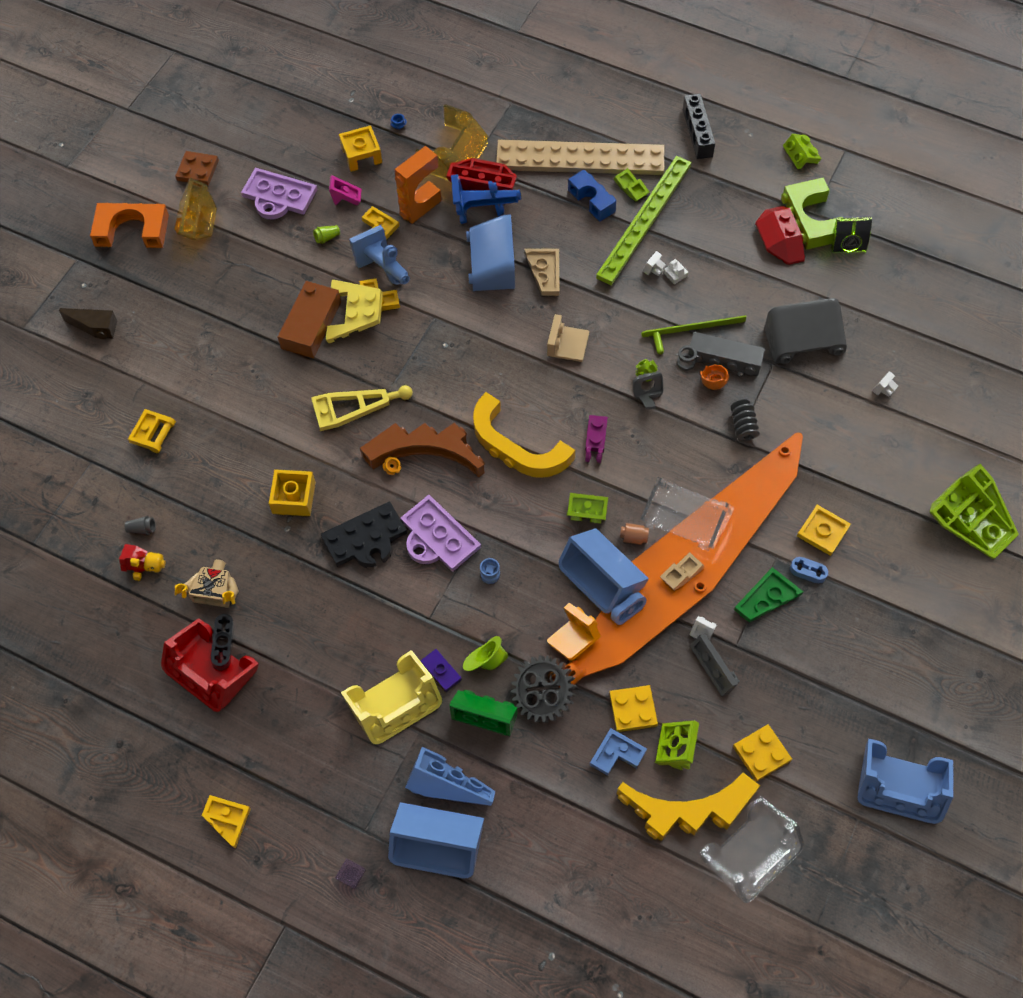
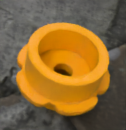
(396, 465)

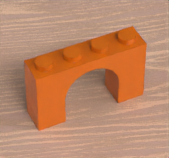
(408, 175)
(111, 215)

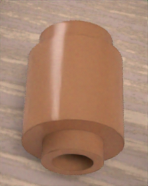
(634, 534)

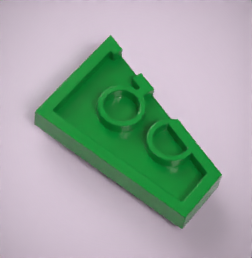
(767, 595)

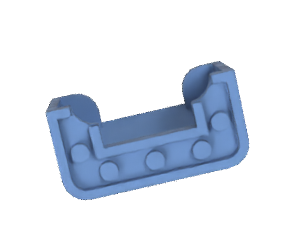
(492, 255)
(905, 786)

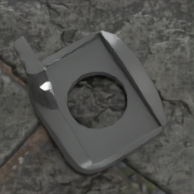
(646, 395)

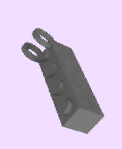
(720, 351)

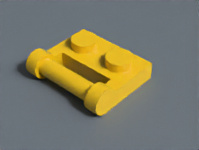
(147, 427)

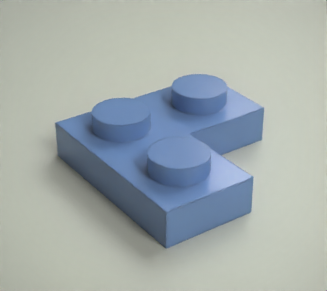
(614, 747)

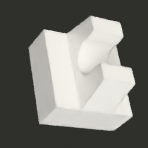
(654, 265)
(675, 272)
(886, 385)
(702, 626)

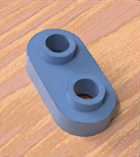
(628, 608)

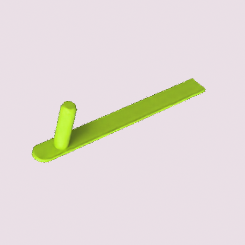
(657, 332)

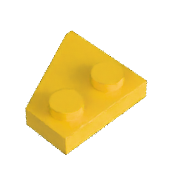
(226, 818)

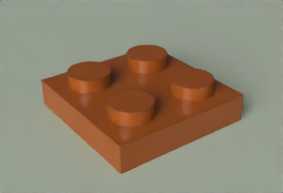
(197, 166)

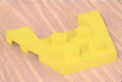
(362, 309)

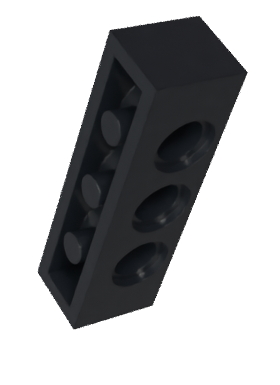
(698, 126)

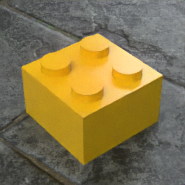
(292, 492)

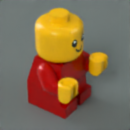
(139, 560)

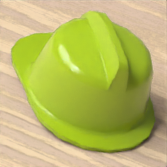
(487, 656)

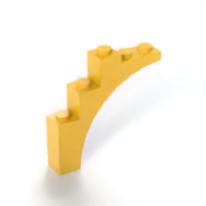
(691, 815)

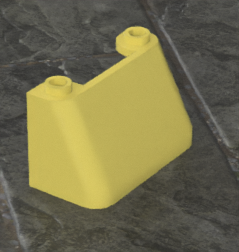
(395, 701)

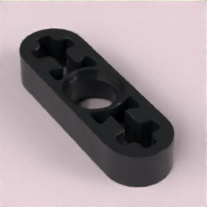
(226, 649)

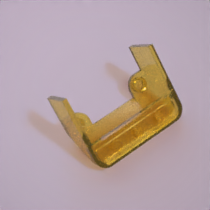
(468, 144)

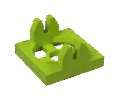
(666, 738)

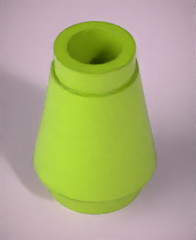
(325, 233)

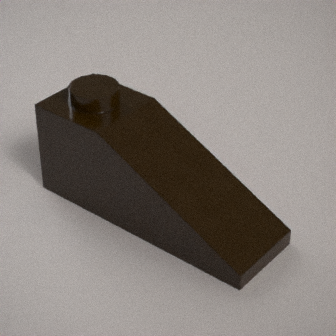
(94, 322)

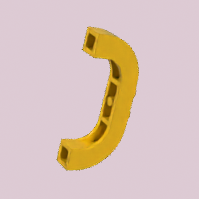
(513, 455)

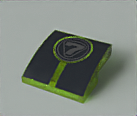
(851, 234)

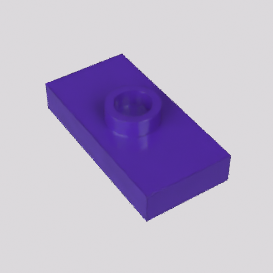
(441, 670)

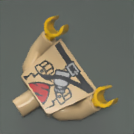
(210, 586)

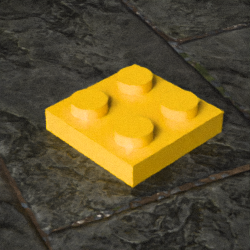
(823, 530)
(633, 708)
(762, 752)

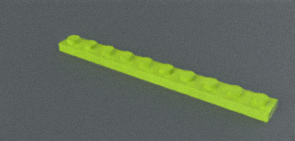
(643, 221)

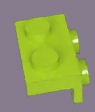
(801, 150)
(587, 506)

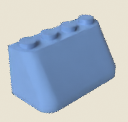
(600, 570)
(435, 840)

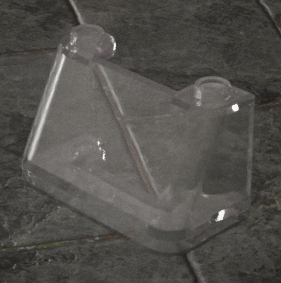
(686, 513)
(755, 850)

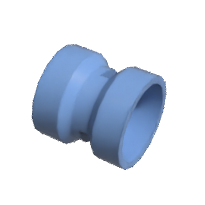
(492, 567)

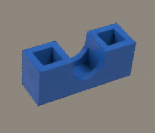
(585, 185)

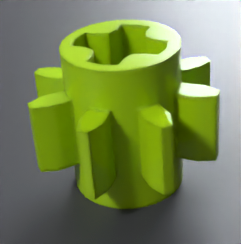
(645, 367)

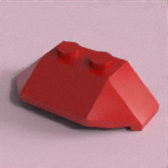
(476, 173)
(781, 234)

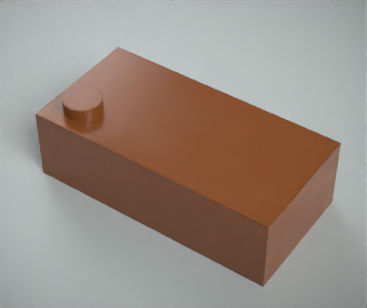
(309, 319)

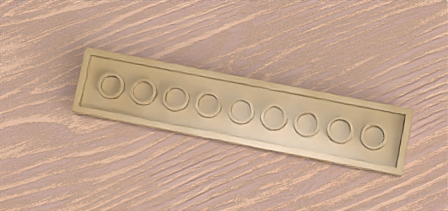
(579, 156)

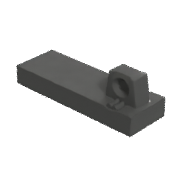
(714, 665)

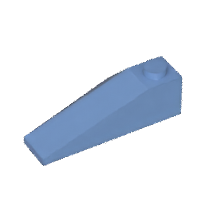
(437, 779)

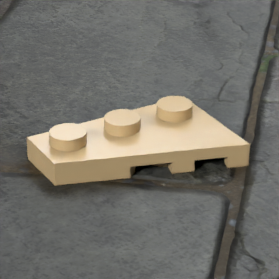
(545, 268)

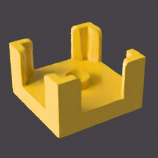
(360, 145)

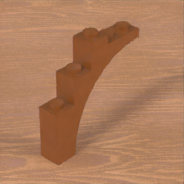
(422, 441)

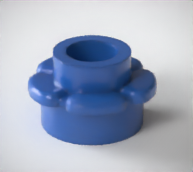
(398, 121)

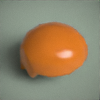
(714, 377)

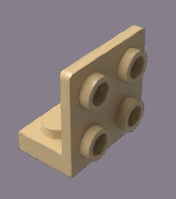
(566, 341)

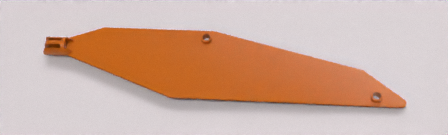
(753, 499)

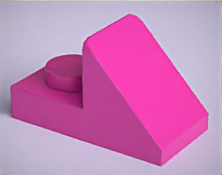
(343, 190)

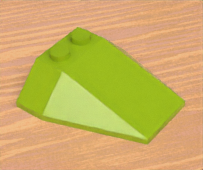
(976, 512)

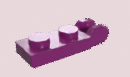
(596, 436)

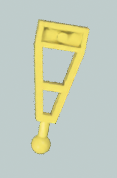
(325, 411)

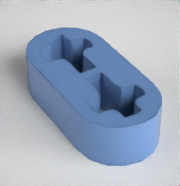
(809, 570)

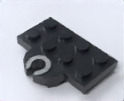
(365, 536)

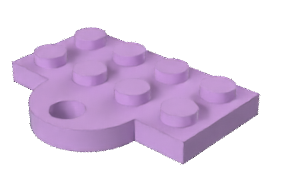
(278, 193)
(438, 535)

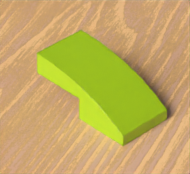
(633, 188)

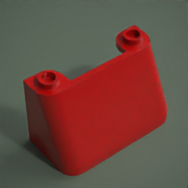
(188, 662)

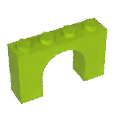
(803, 194)

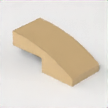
(683, 572)

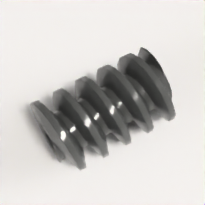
(744, 420)

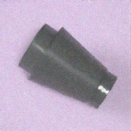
(142, 525)

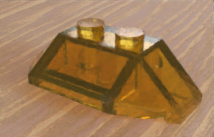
(195, 212)

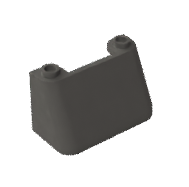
(805, 328)

